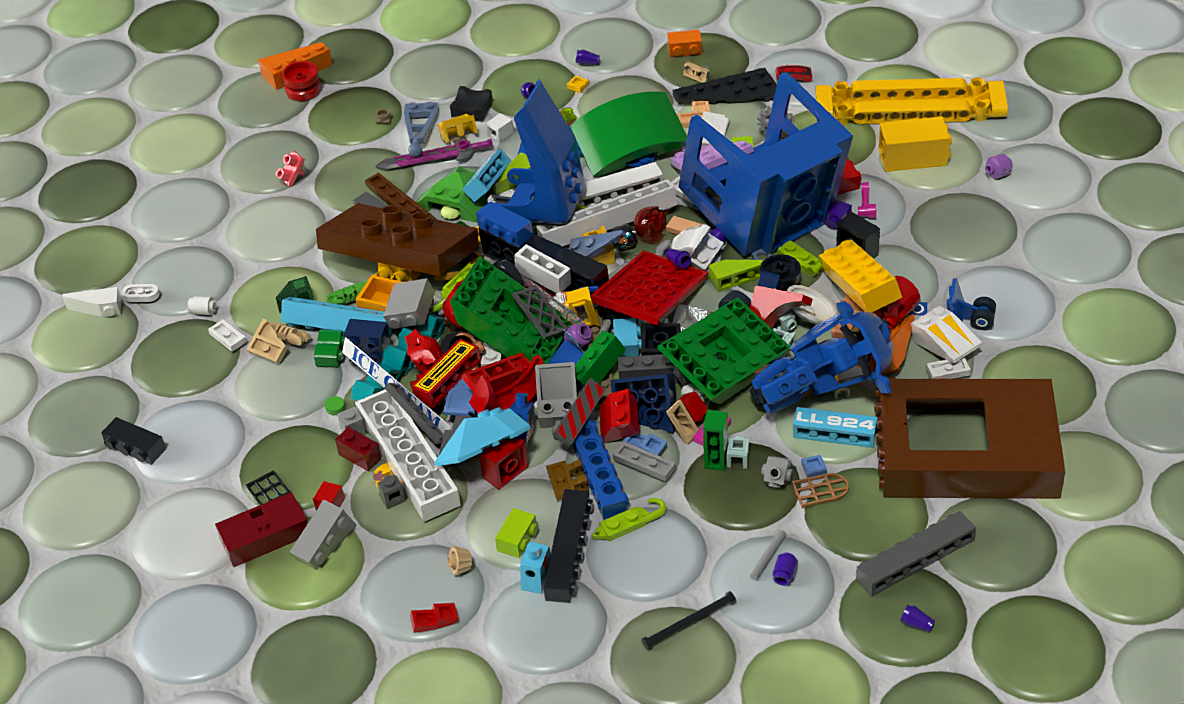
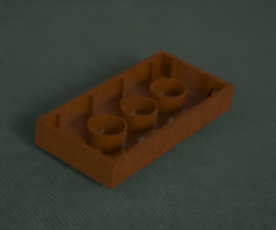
(398, 238)

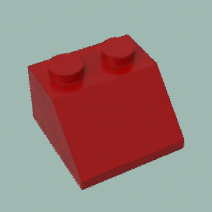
(619, 416)
(503, 462)

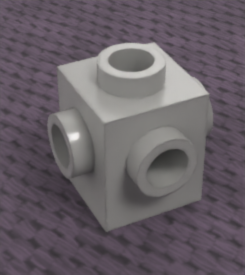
(769, 471)

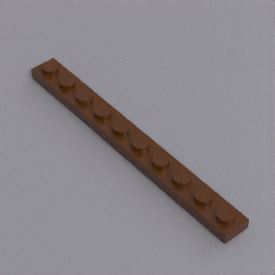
(394, 196)

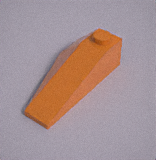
(900, 337)

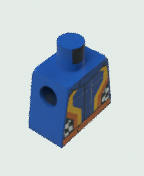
(526, 411)

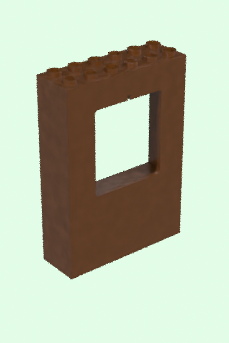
(1021, 432)

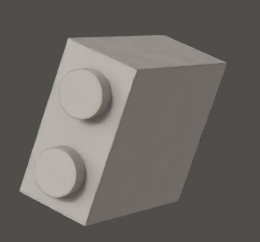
(409, 303)

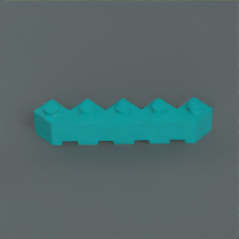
(395, 357)

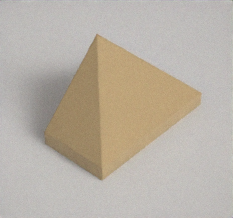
(682, 421)

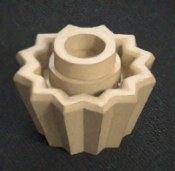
(459, 560)

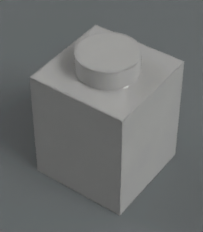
(352, 419)

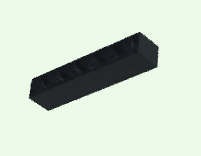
(567, 546)

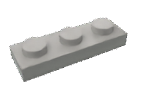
(644, 461)

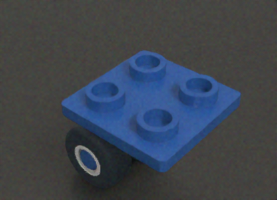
(980, 313)

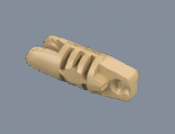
(290, 335)

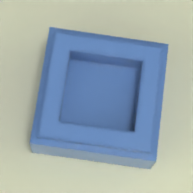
(813, 466)

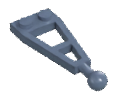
(416, 110)

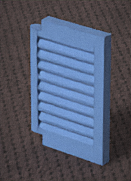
(458, 400)

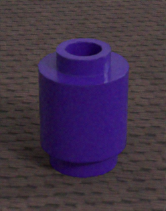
(785, 569)

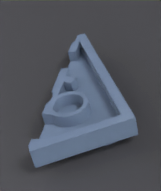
(595, 244)

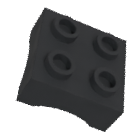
(471, 103)

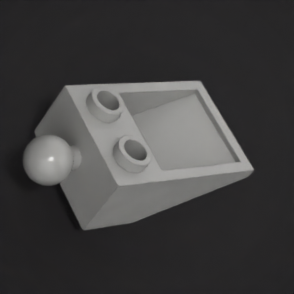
(554, 392)

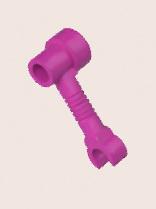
(866, 209)

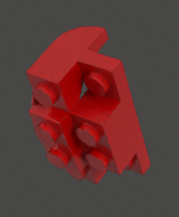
(496, 383)

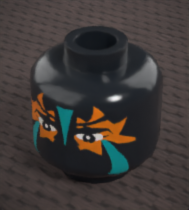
(629, 240)

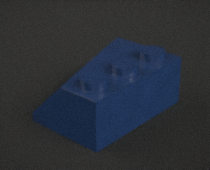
(654, 397)

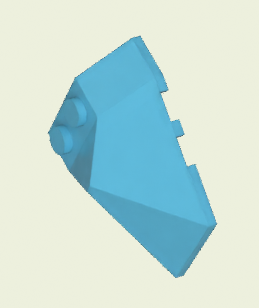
(480, 433)

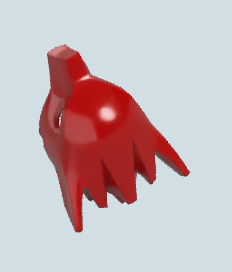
(422, 350)

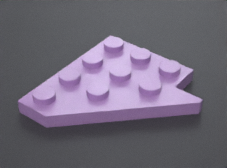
(709, 155)

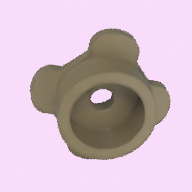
(383, 116)

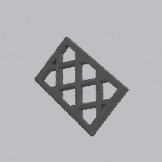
(526, 307)

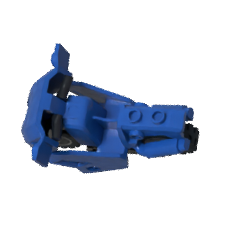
(819, 363)

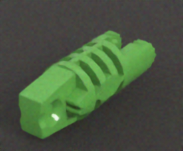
(346, 295)

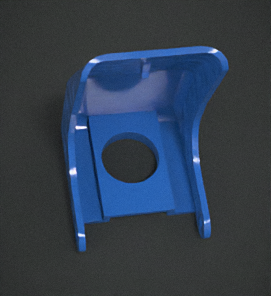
(554, 161)

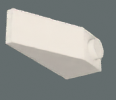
(95, 302)

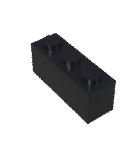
(133, 441)

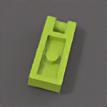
(808, 262)

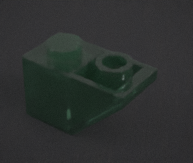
(295, 288)

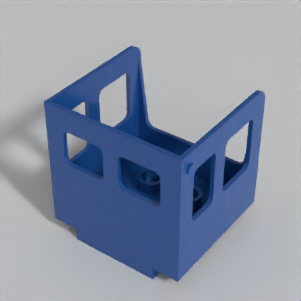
(777, 188)

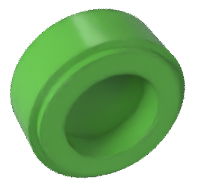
(334, 405)

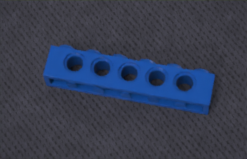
(599, 472)

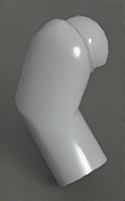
(660, 249)

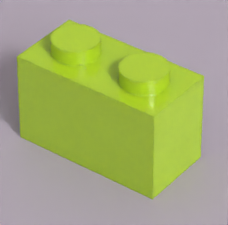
(516, 533)

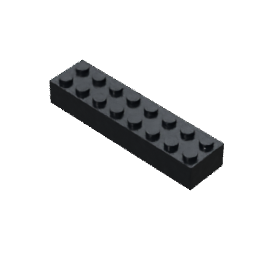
(583, 269)

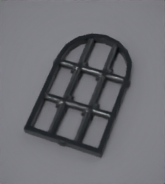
(272, 486)

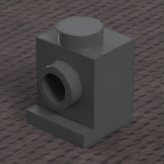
(389, 486)

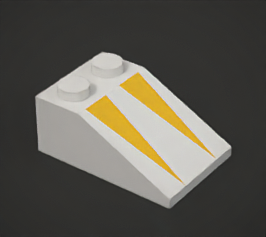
(944, 334)

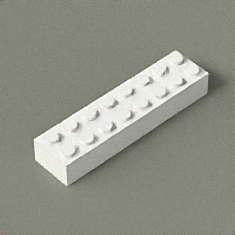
(408, 455)

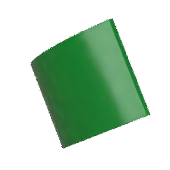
(628, 130)

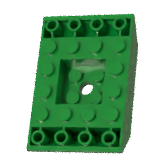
(492, 314)
(727, 333)

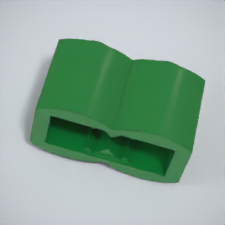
(329, 348)

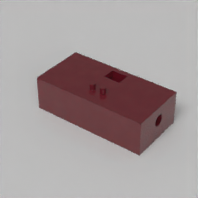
(261, 529)

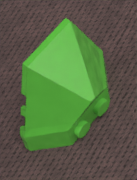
(449, 192)

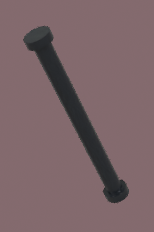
(649, 641)

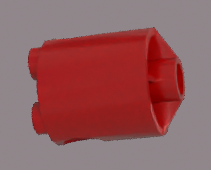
(899, 309)

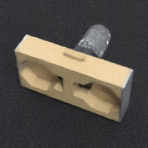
(696, 72)

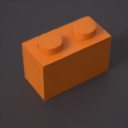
(684, 43)

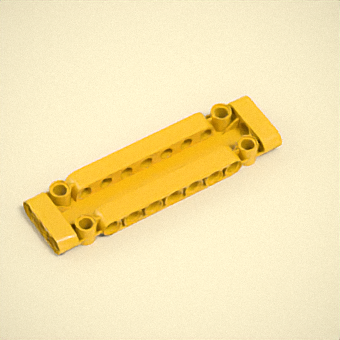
(913, 99)

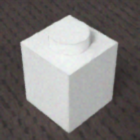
(499, 128)

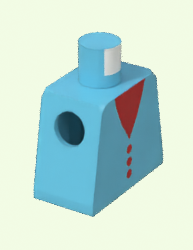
(534, 560)

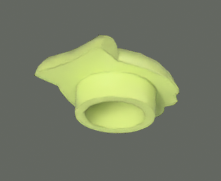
(450, 212)

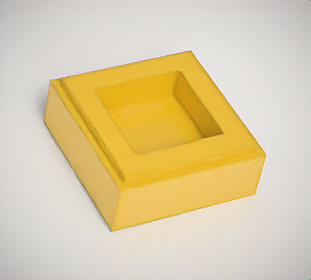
(578, 84)

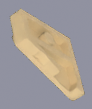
(267, 343)

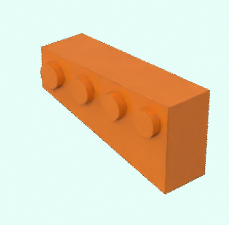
(272, 66)

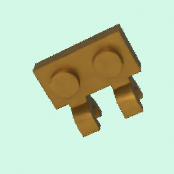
(560, 477)

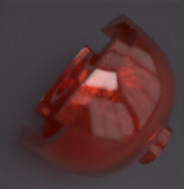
(650, 224)

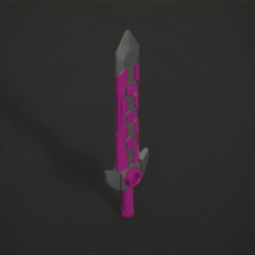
(461, 149)

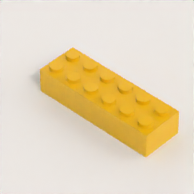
(860, 276)

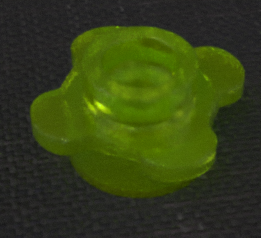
(568, 114)

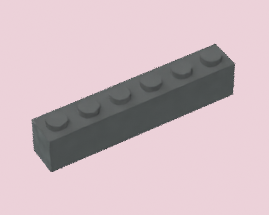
(915, 553)

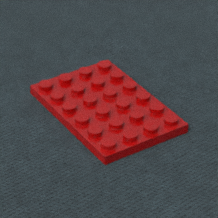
(649, 288)

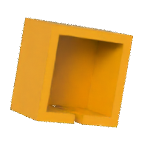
(376, 293)

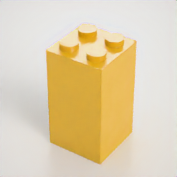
(914, 144)

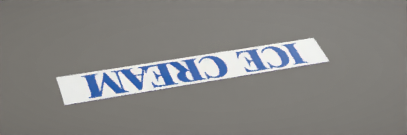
(384, 378)

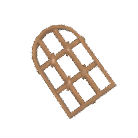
(815, 494)

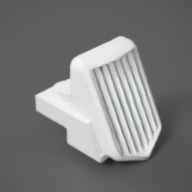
(699, 245)

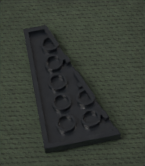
(733, 88)

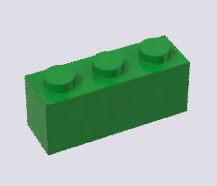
(598, 358)
(715, 440)

